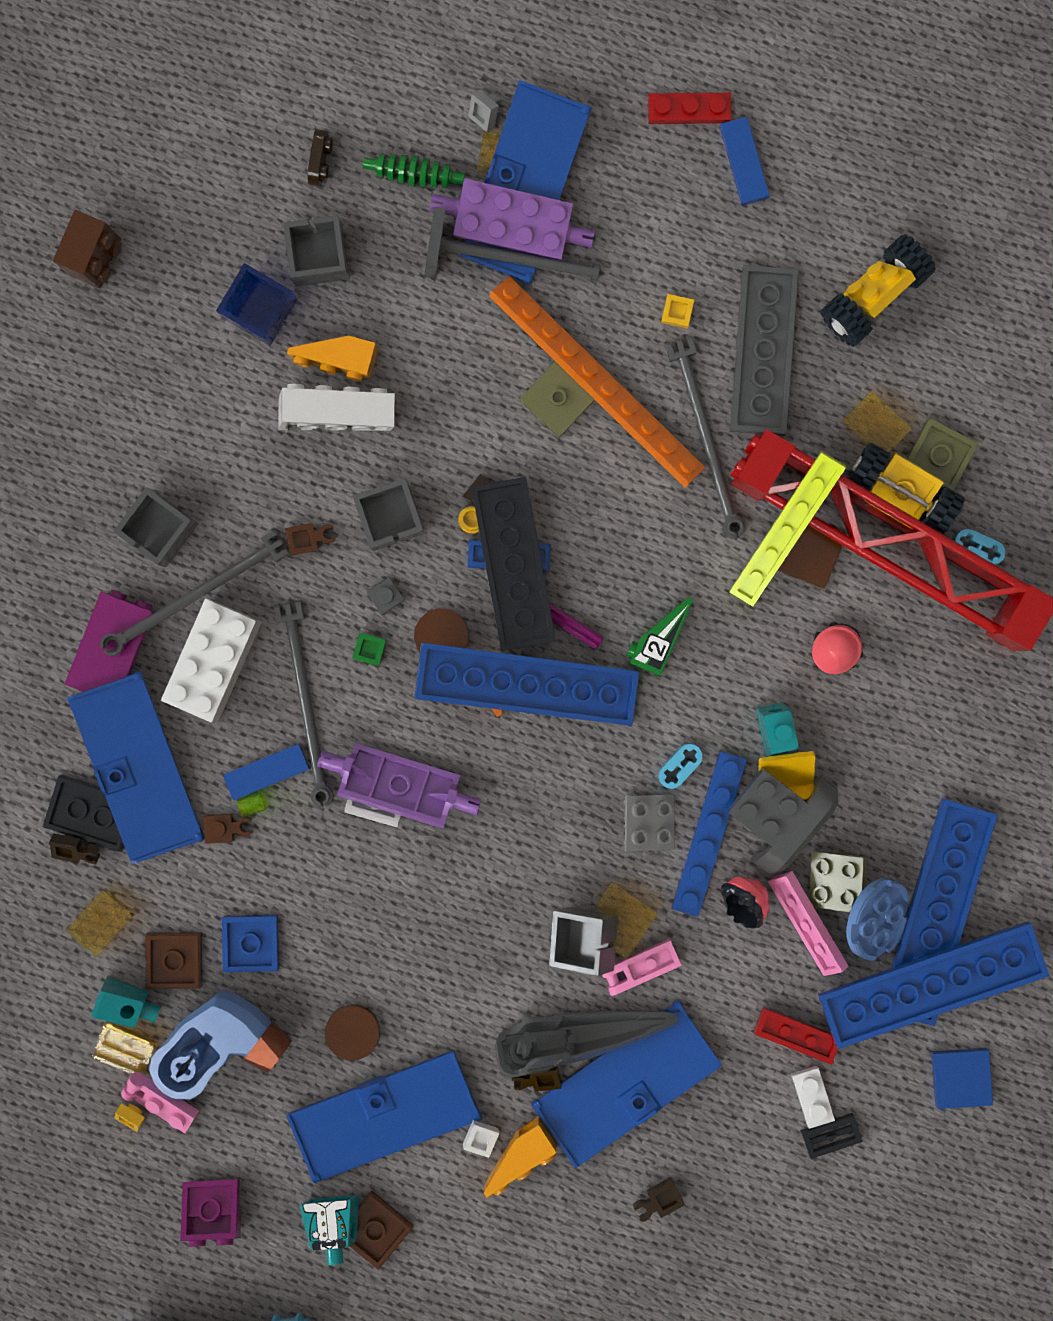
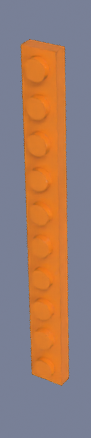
(597, 381)

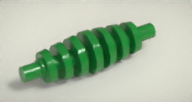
(413, 170)

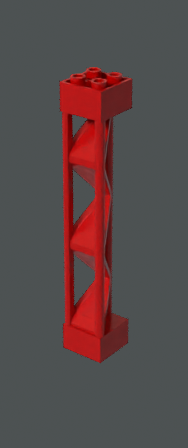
(1021, 614)

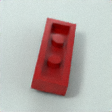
(689, 108)
(796, 1035)

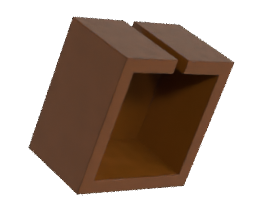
(87, 249)

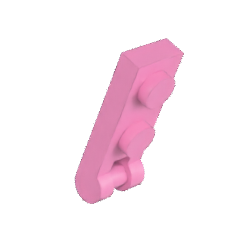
(643, 967)
(145, 1092)

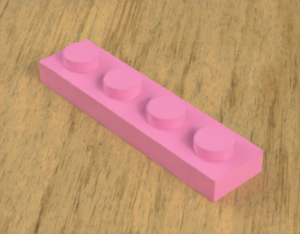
(808, 923)

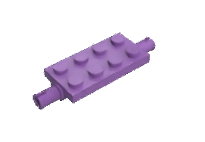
(513, 219)
(398, 785)

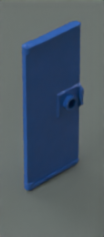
(534, 155)
(135, 767)
(625, 1088)
(383, 1116)

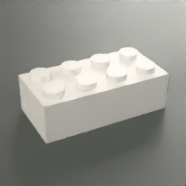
(211, 661)

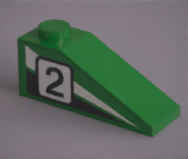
(657, 643)

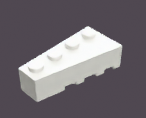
(336, 408)

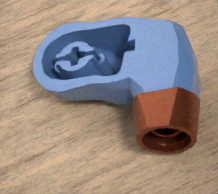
(209, 1038)

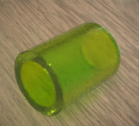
(252, 804)

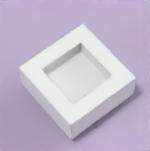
(480, 1138)

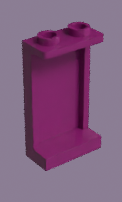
(110, 615)

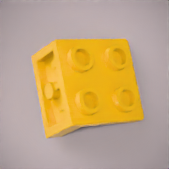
(793, 770)

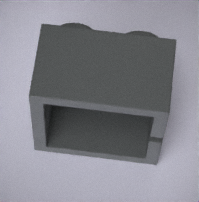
(318, 255)
(389, 514)
(157, 525)
(583, 941)

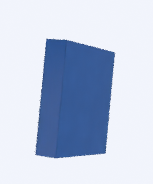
(250, 943)
(962, 1078)

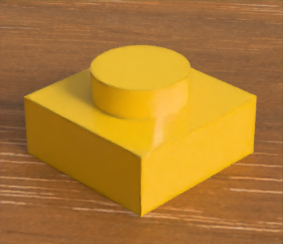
(677, 311)
(130, 1116)

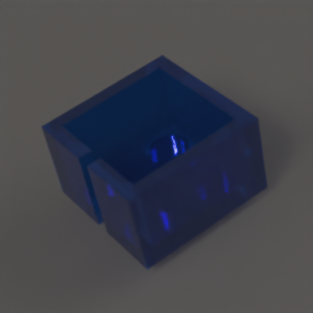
(256, 304)

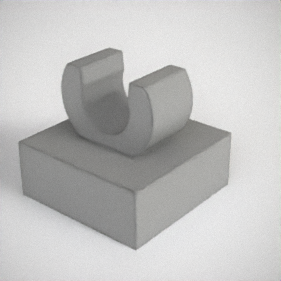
(484, 109)

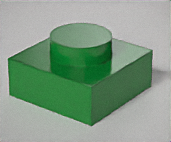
(369, 649)

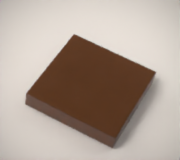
(812, 558)
(173, 960)
(379, 1230)

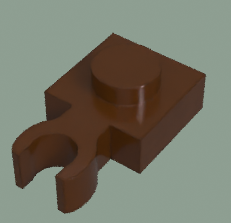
(304, 539)
(222, 828)

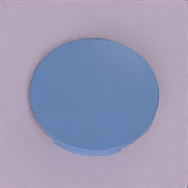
(877, 919)

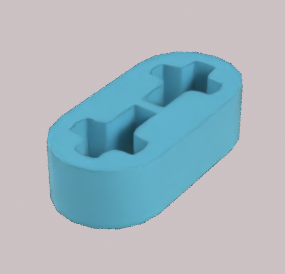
(981, 542)
(675, 761)

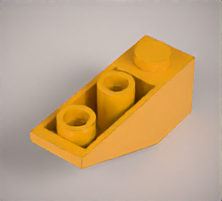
(340, 354)
(526, 1150)

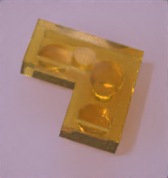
(633, 917)

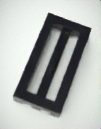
(834, 1146)

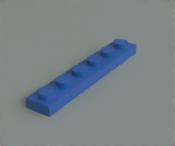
(708, 834)

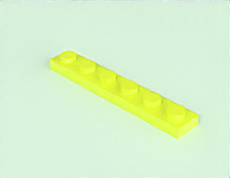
(787, 528)

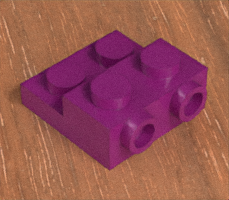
(210, 1212)

